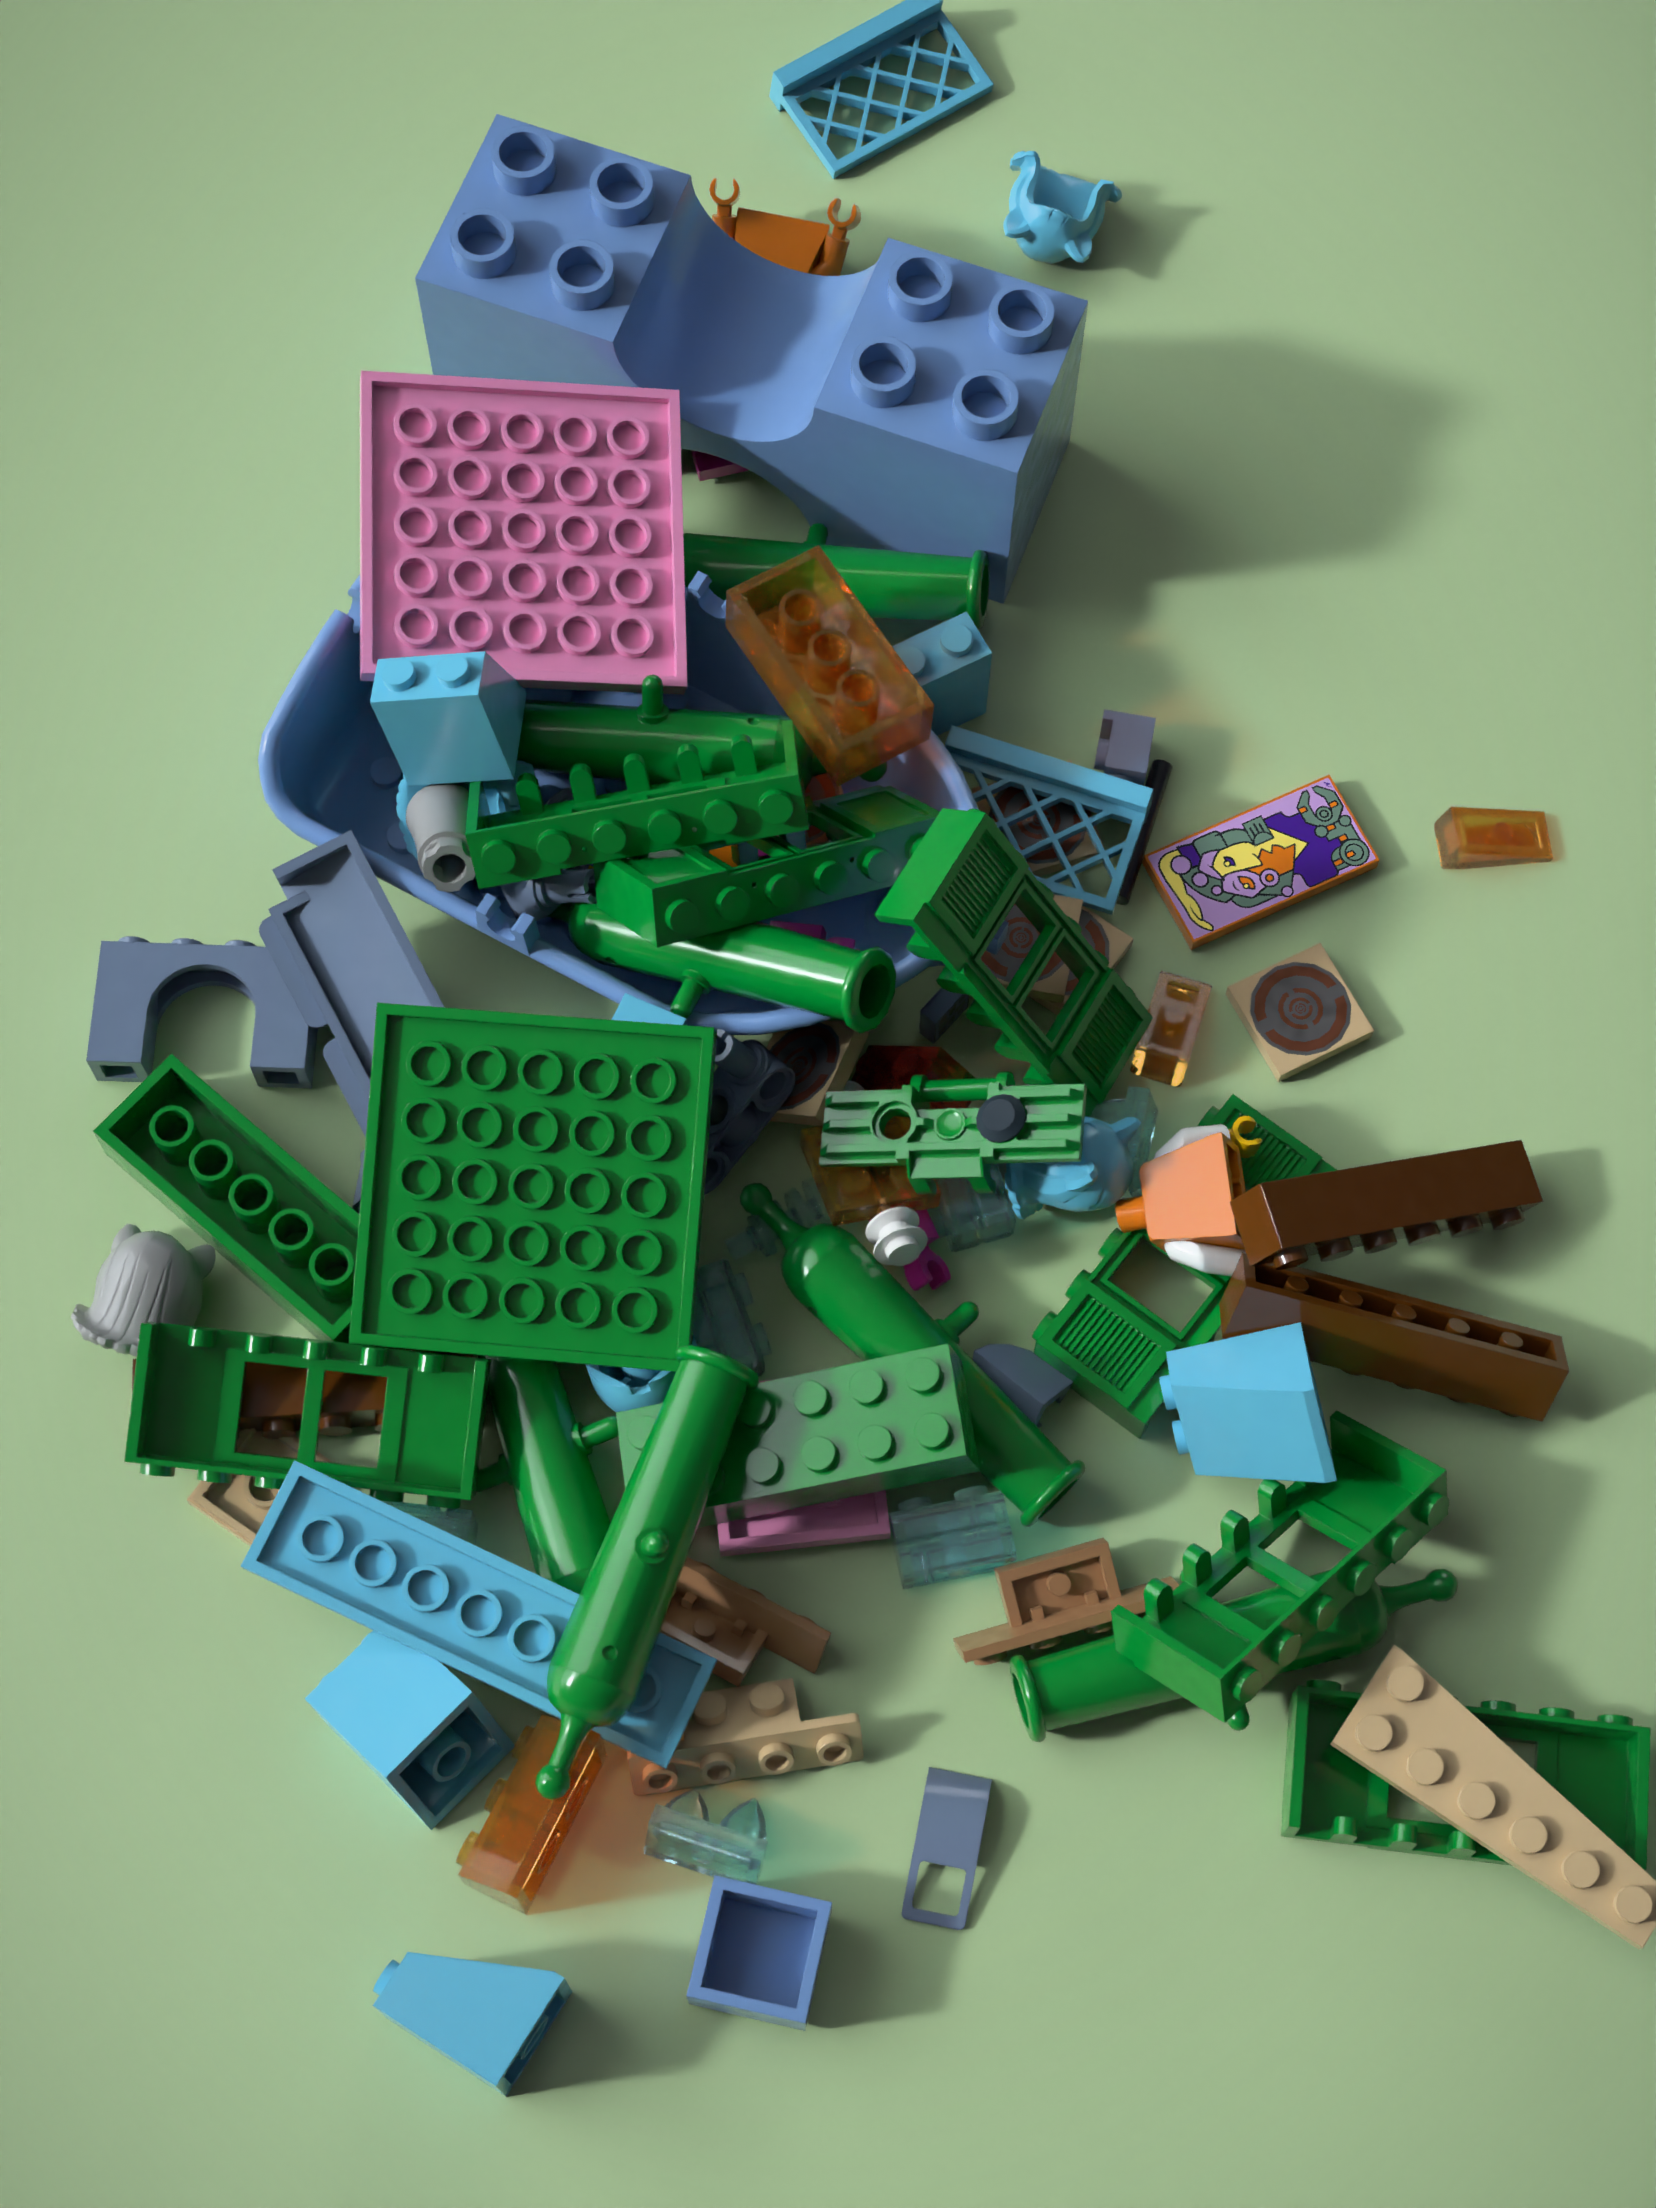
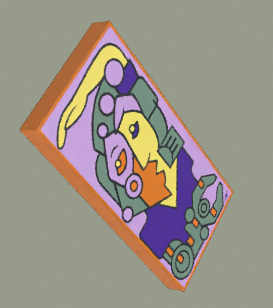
(1260, 861)

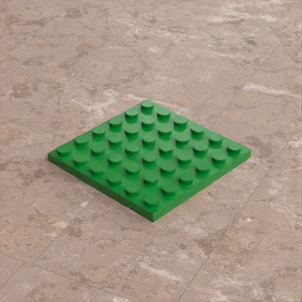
(533, 1186)

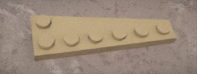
(1462, 1772)

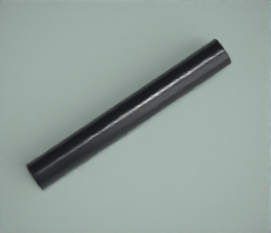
(1158, 781)

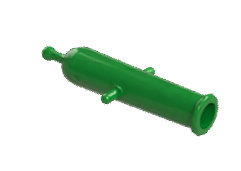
(883, 580)
(602, 735)
(747, 962)
(879, 1318)
(548, 1467)
(642, 1555)
(1100, 1682)

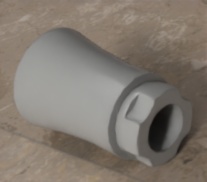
(438, 826)

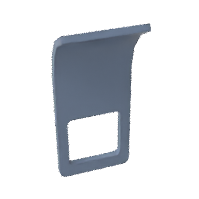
(949, 1836)

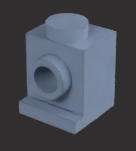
(1125, 745)

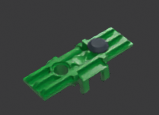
(950, 1143)

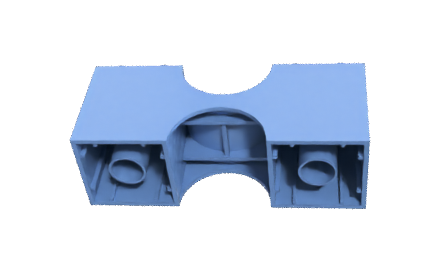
(880, 401)

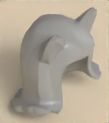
(141, 1282)

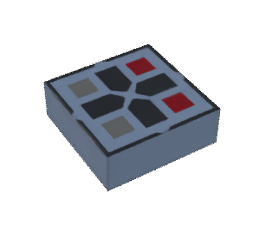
(941, 1013)

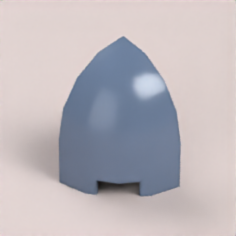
(1023, 1377)

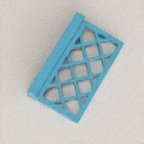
(851, 55)
(1062, 783)

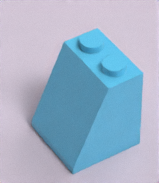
(951, 668)
(449, 716)
(1250, 1407)
(411, 1724)
(473, 2011)

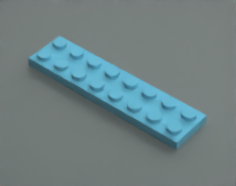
(454, 1603)

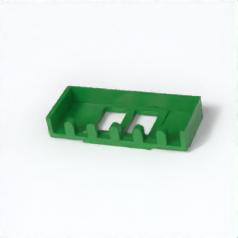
(639, 820)
(695, 894)
(956, 900)
(1119, 1346)
(192, 1399)
(1221, 1660)
(1336, 1800)

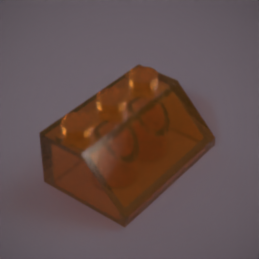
(523, 1826)

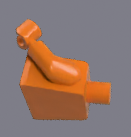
(788, 240)

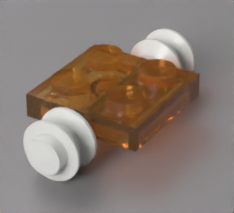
(873, 1194)

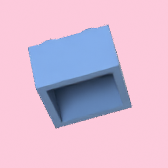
(759, 1953)

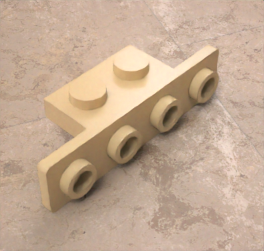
(749, 1735)

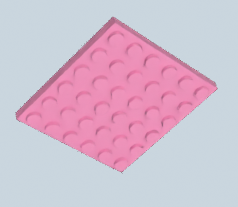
(523, 528)

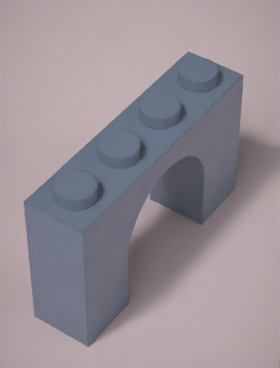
(143, 978)

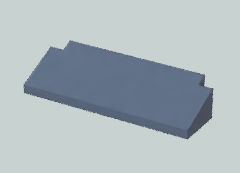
(343, 955)

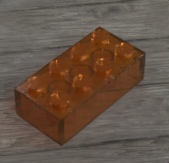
(828, 665)

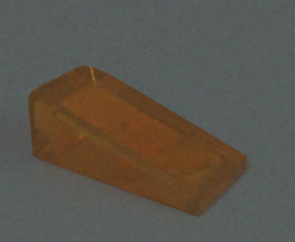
(1491, 838)
(1171, 1035)

